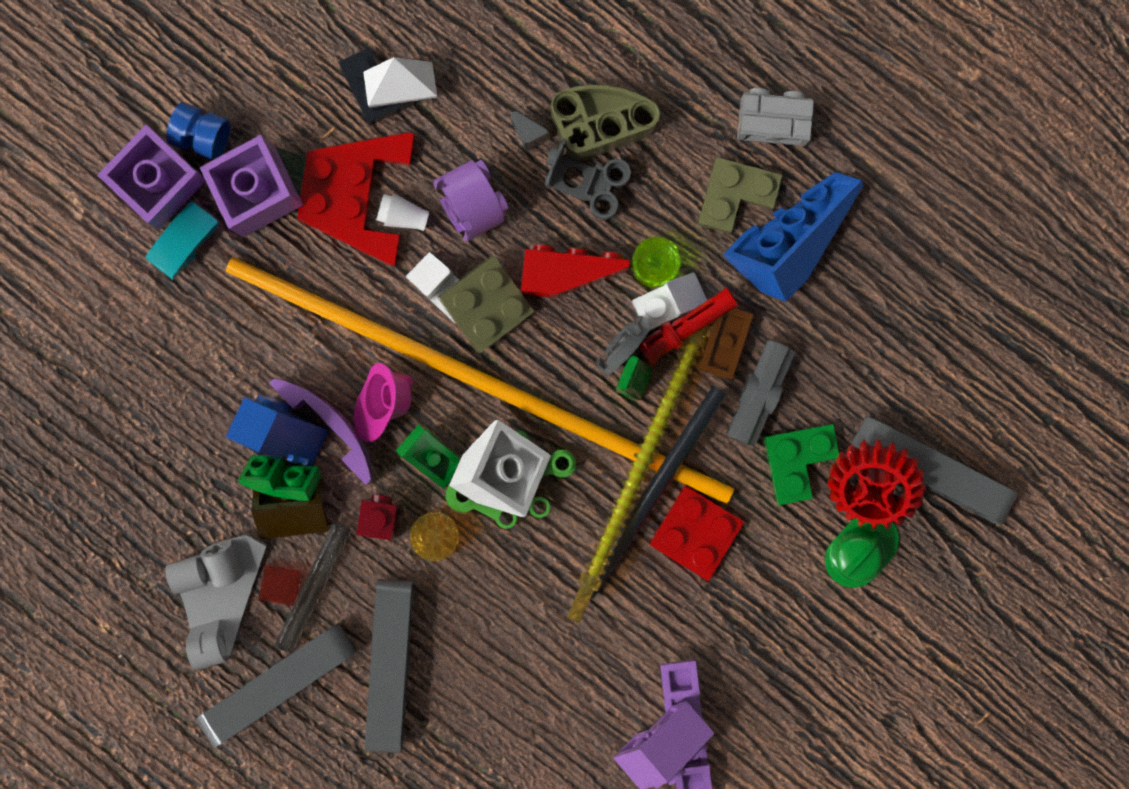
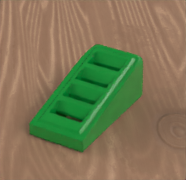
(634, 379)

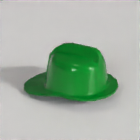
(860, 553)

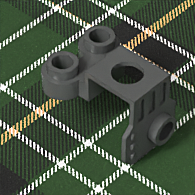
(595, 183)

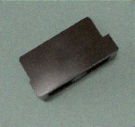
(288, 517)

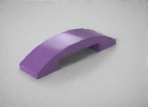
(357, 458)
(682, 685)

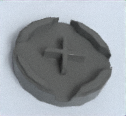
(623, 345)

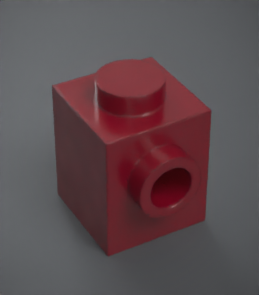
(378, 517)

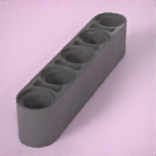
(944, 474)
(389, 665)
(276, 685)

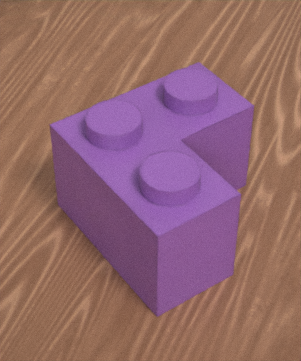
(664, 749)

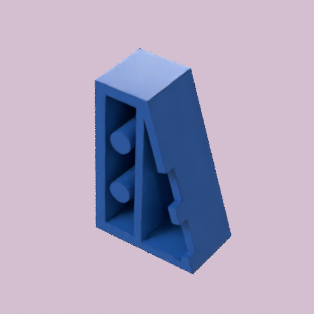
(272, 430)

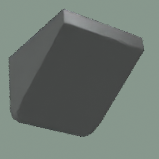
(528, 131)

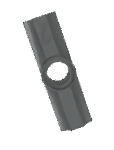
(760, 393)

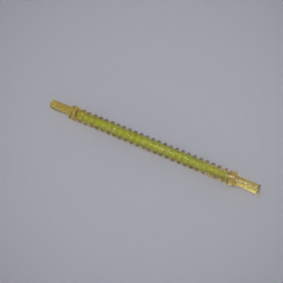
(590, 580)

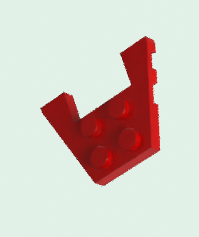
(339, 192)

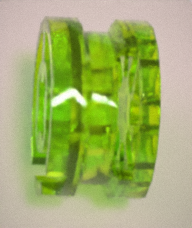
(655, 262)

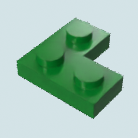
(791, 453)

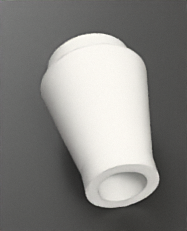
(401, 213)

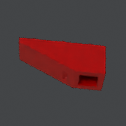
(559, 274)

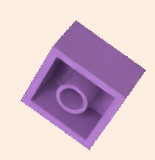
(152, 177)
(251, 186)

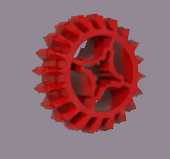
(879, 473)

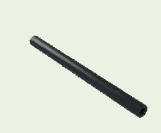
(664, 476)

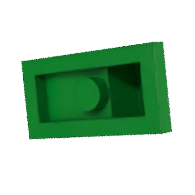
(429, 456)

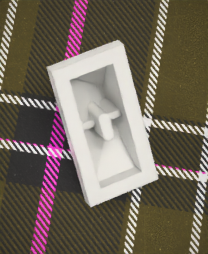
(399, 82)

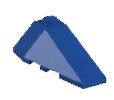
(788, 248)

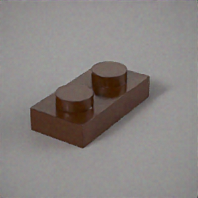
(725, 344)

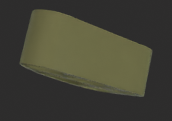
(594, 109)

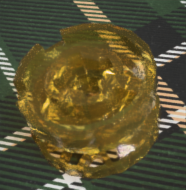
(435, 536)

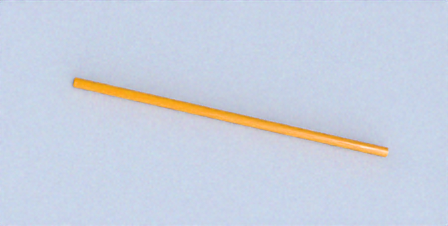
(468, 374)

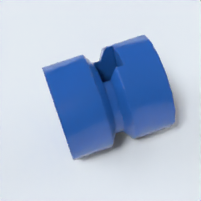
(192, 129)

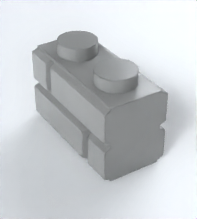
(775, 117)

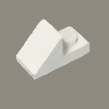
(432, 279)
(670, 301)

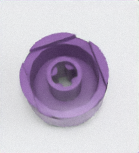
(471, 200)

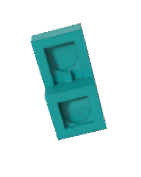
(181, 239)

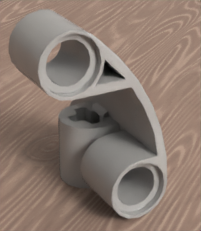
(215, 595)

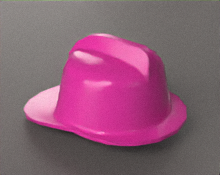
(382, 399)

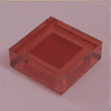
(279, 585)

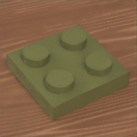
(485, 304)

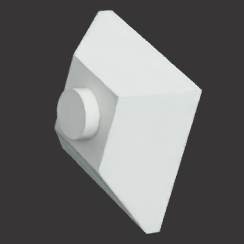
(501, 470)

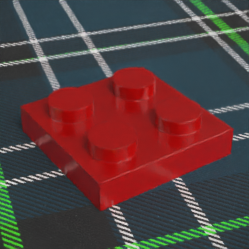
(696, 533)

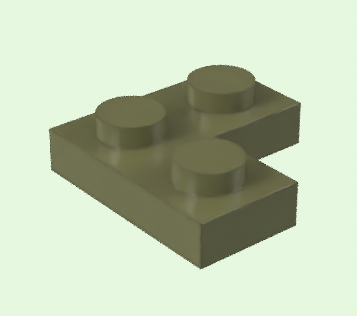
(733, 184)

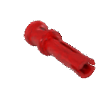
(673, 334)

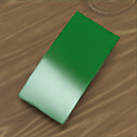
(277, 479)

